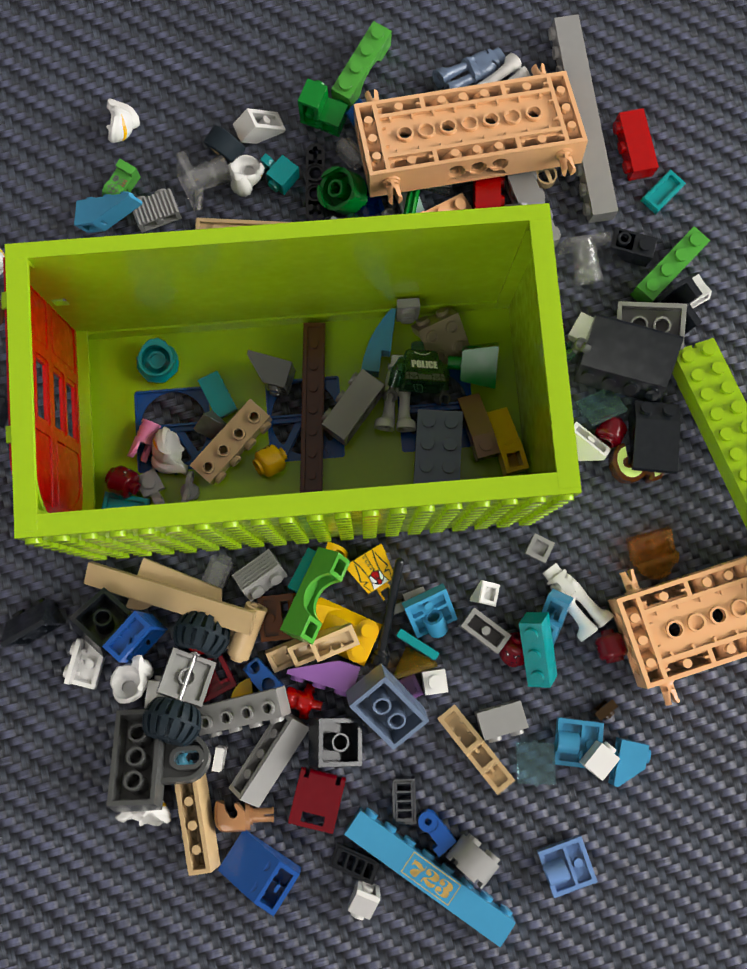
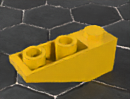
(512, 454)

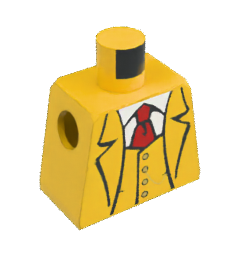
(373, 571)

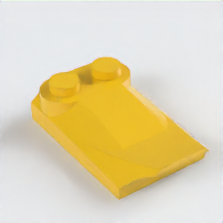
(365, 628)

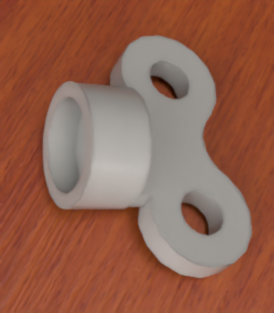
(189, 490)

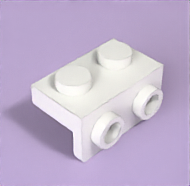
(84, 665)

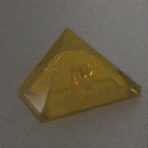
(412, 663)

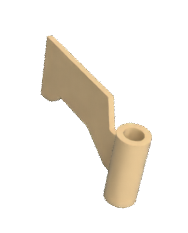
(240, 644)

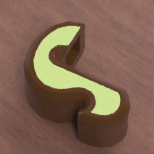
(622, 470)

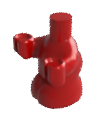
(303, 700)

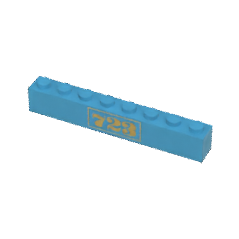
(430, 876)

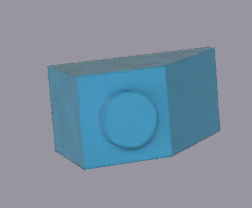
(632, 760)

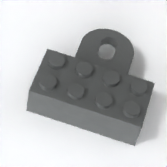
(146, 764)

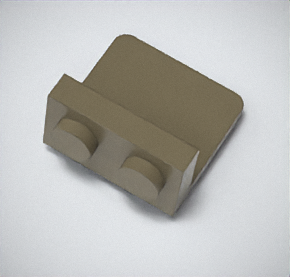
(442, 333)

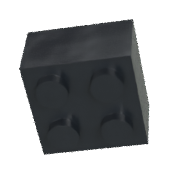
(99, 619)
(335, 742)

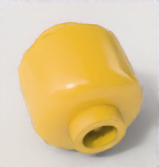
(270, 460)

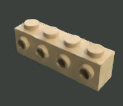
(231, 442)
(197, 827)

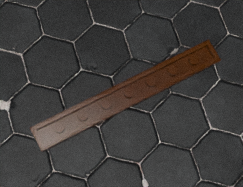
(312, 407)

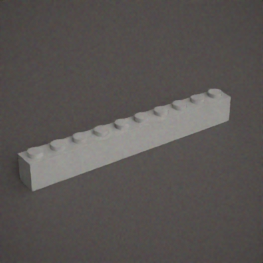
(594, 171)

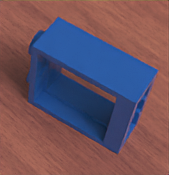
(132, 636)

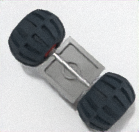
(185, 680)

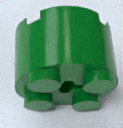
(342, 191)

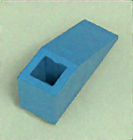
(103, 212)

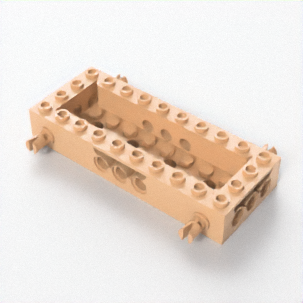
(473, 147)
(689, 602)

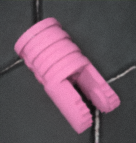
(144, 435)

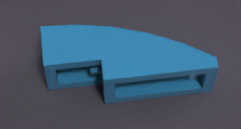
(379, 344)
(558, 606)

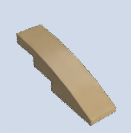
(327, 644)
(476, 749)

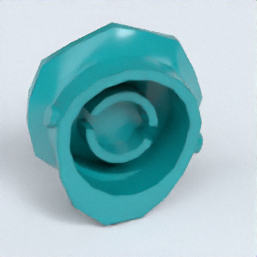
(157, 361)

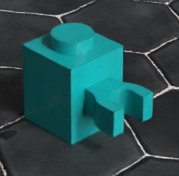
(280, 174)

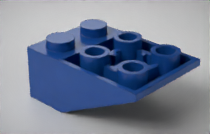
(259, 872)

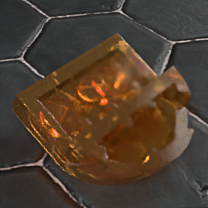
(653, 553)

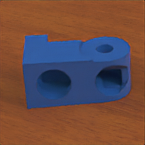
(261, 675)
(431, 823)

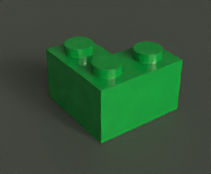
(319, 110)

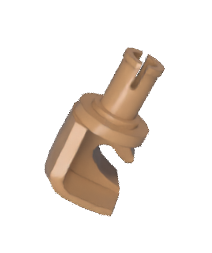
(244, 818)

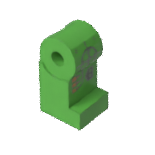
(122, 180)

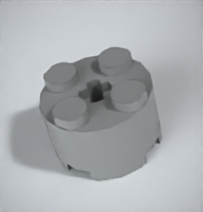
(472, 860)

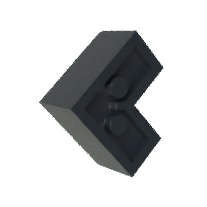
(683, 292)

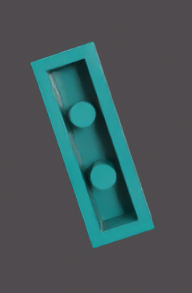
(538, 649)

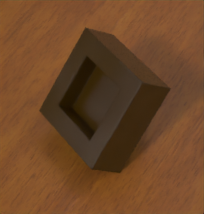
(604, 710)

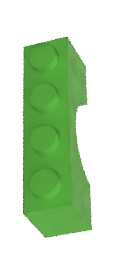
(369, 51)
(670, 266)
(325, 569)

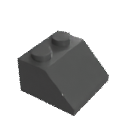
(274, 372)

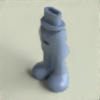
(478, 66)

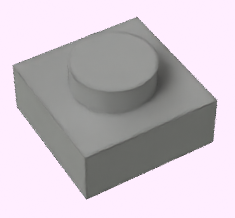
(539, 548)

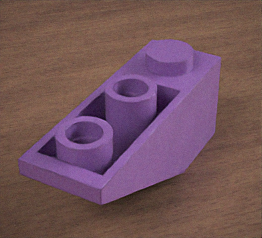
(332, 674)

